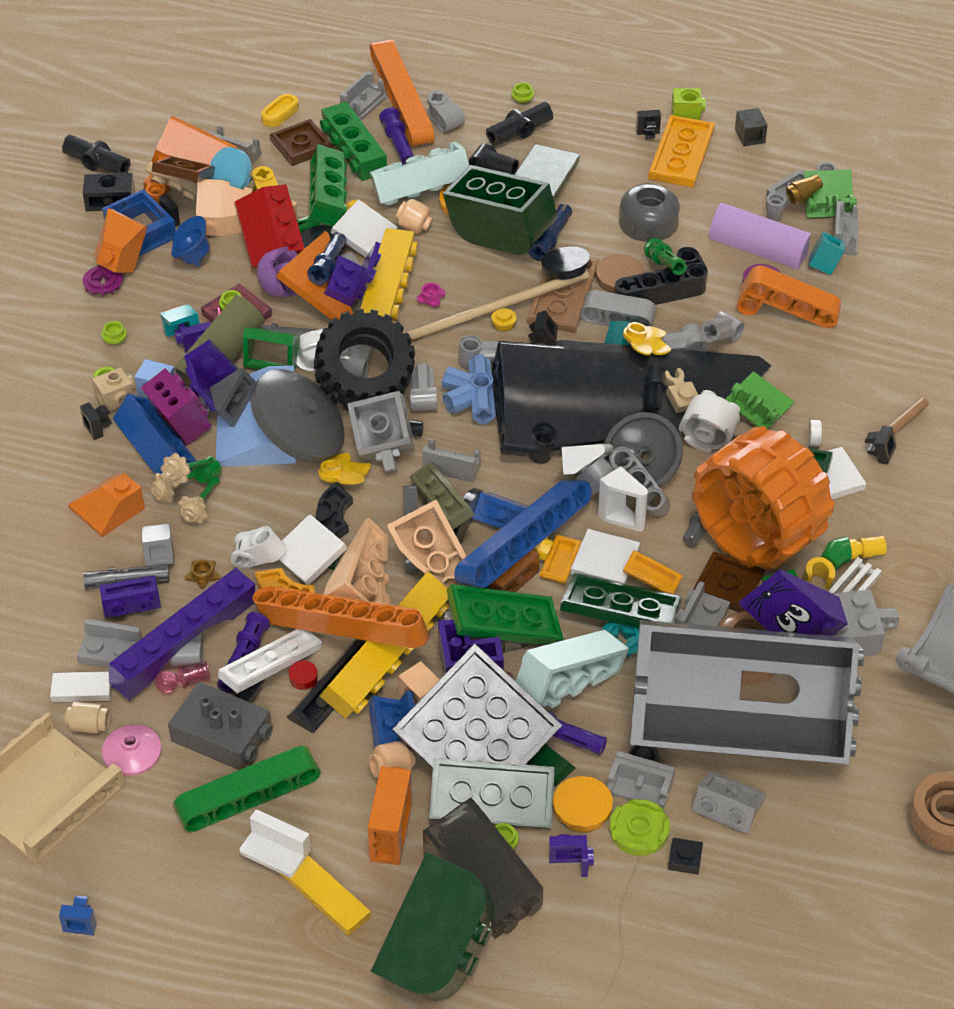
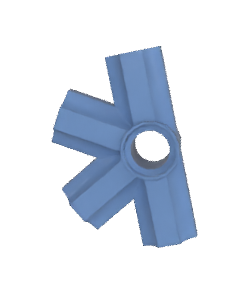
(471, 389)

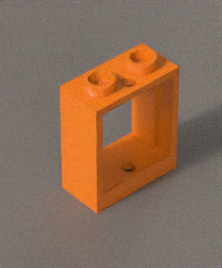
(390, 815)

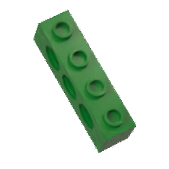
(353, 139)
(327, 186)

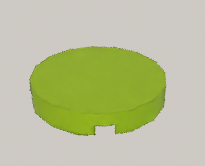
(639, 827)

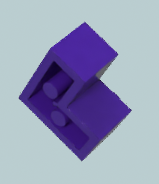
(454, 646)

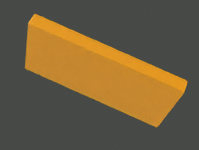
(681, 151)

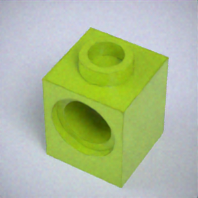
(688, 103)

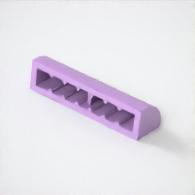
(759, 236)

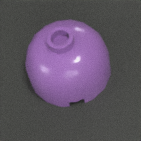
(269, 268)

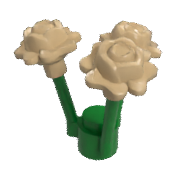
(178, 471)

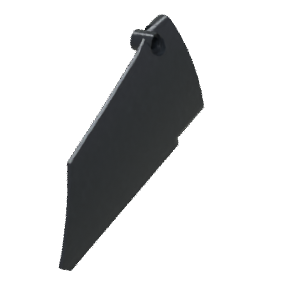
(582, 389)

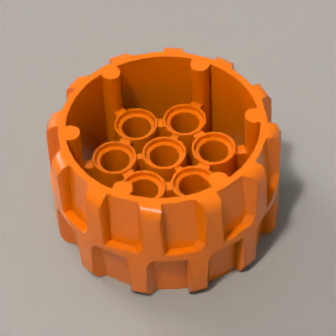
(763, 498)

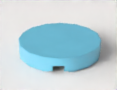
(232, 166)

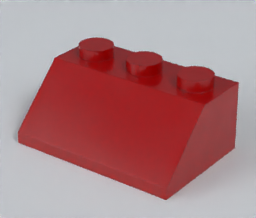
(268, 222)

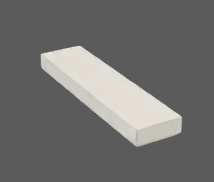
(269, 659)

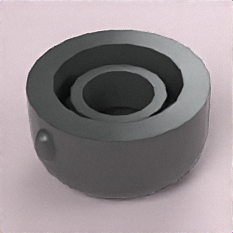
(649, 212)

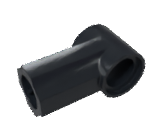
(488, 158)

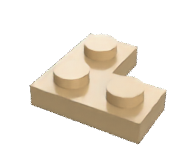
(188, 187)

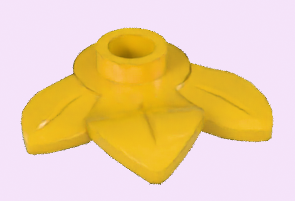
(646, 339)
(343, 470)

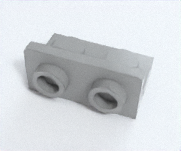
(702, 608)
(106, 642)
(728, 801)

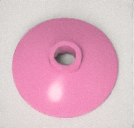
(136, 757)

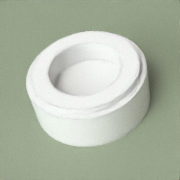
(814, 432)

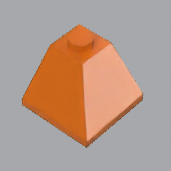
(119, 242)
(109, 503)

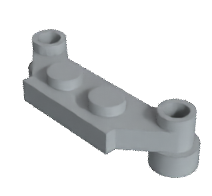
(776, 194)

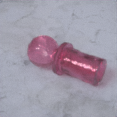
(167, 681)

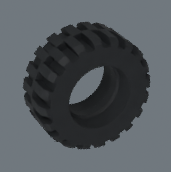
(363, 330)

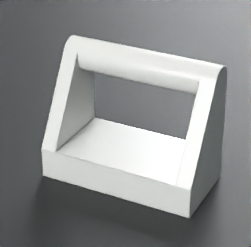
(579, 457)
(612, 500)

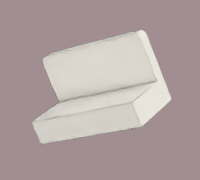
(276, 844)

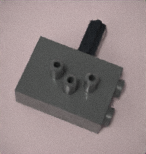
(222, 724)

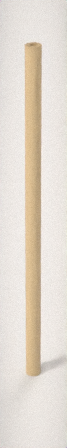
(493, 306)

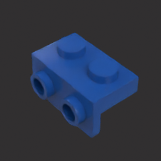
(386, 714)

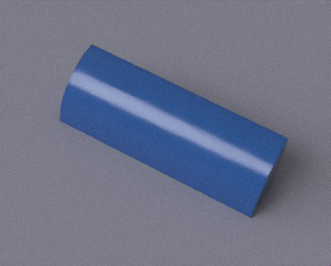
(149, 432)

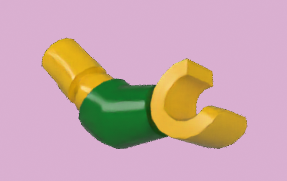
(839, 552)

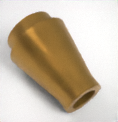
(803, 189)

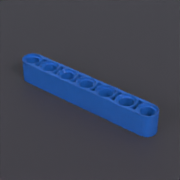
(522, 533)

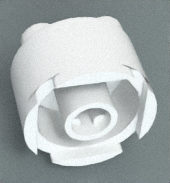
(709, 421)

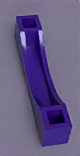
(144, 660)

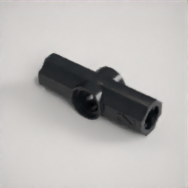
(519, 123)
(95, 155)

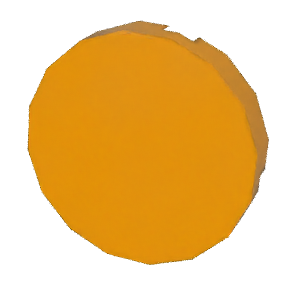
(582, 803)

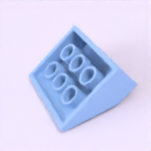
(246, 441)

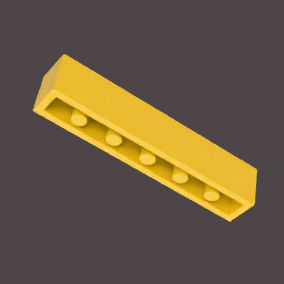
(391, 273)
(374, 659)

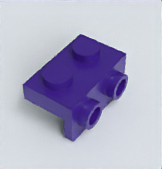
(130, 596)

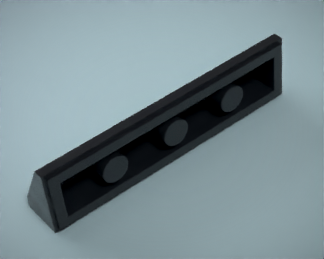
(312, 708)

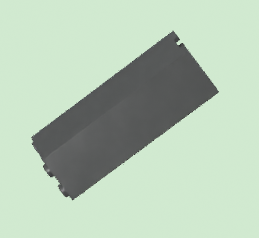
(693, 683)

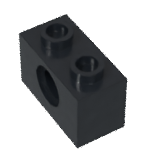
(106, 189)

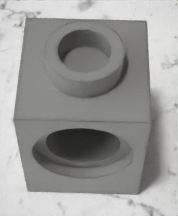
(157, 544)

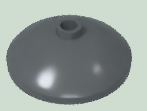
(653, 435)

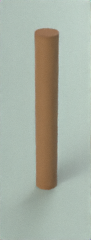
(909, 414)

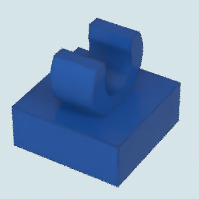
(79, 917)

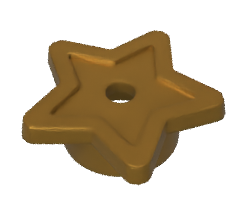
(202, 566)

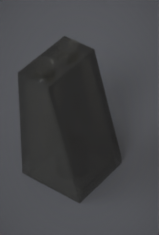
(475, 844)

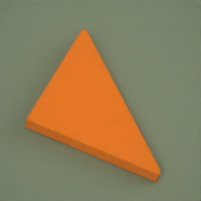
(296, 278)

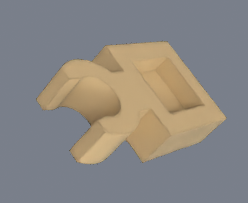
(678, 391)

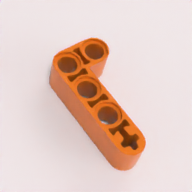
(789, 295)

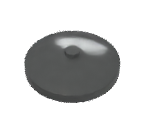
(297, 416)

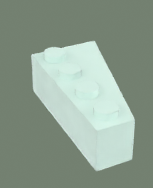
(419, 174)
(569, 666)

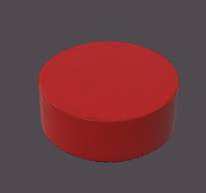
(303, 675)

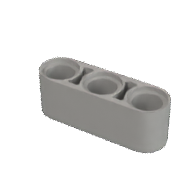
(604, 307)
(637, 470)

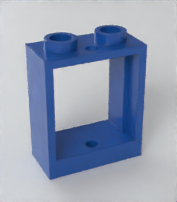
(159, 231)

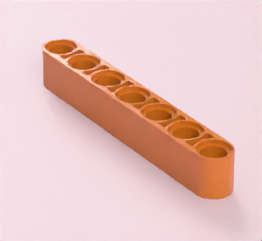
(402, 92)
(342, 616)

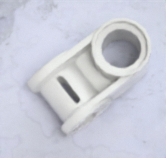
(256, 548)

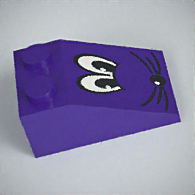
(795, 606)

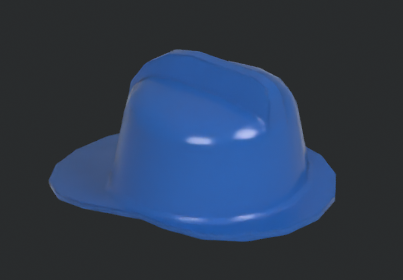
(191, 241)

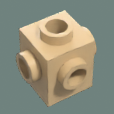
(113, 388)

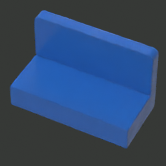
(497, 509)

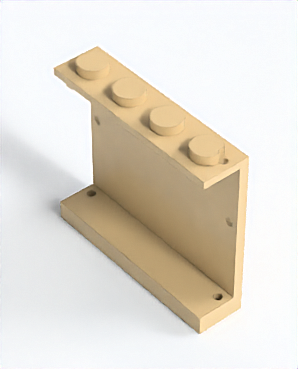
(49, 789)

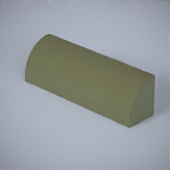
(226, 331)

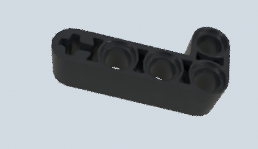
(664, 285)

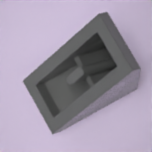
(232, 395)

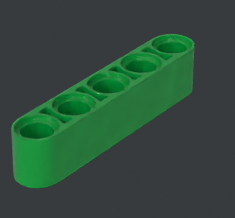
(246, 788)

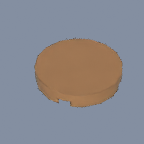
(617, 267)

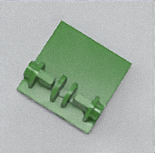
(836, 187)
(759, 401)

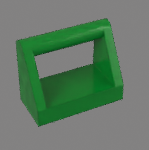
(252, 333)

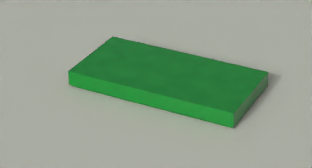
(504, 615)

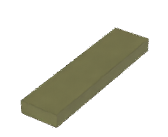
(436, 487)

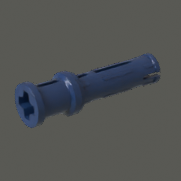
(549, 238)
(325, 262)

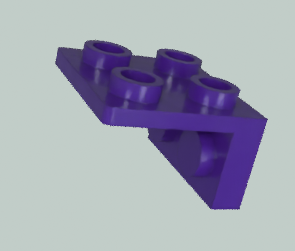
(349, 278)
(205, 368)

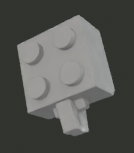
(381, 428)
(866, 621)

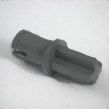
(694, 532)

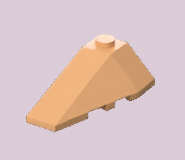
(217, 206)
(429, 542)
(362, 567)

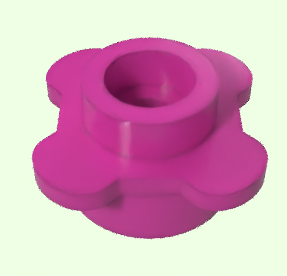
(431, 294)

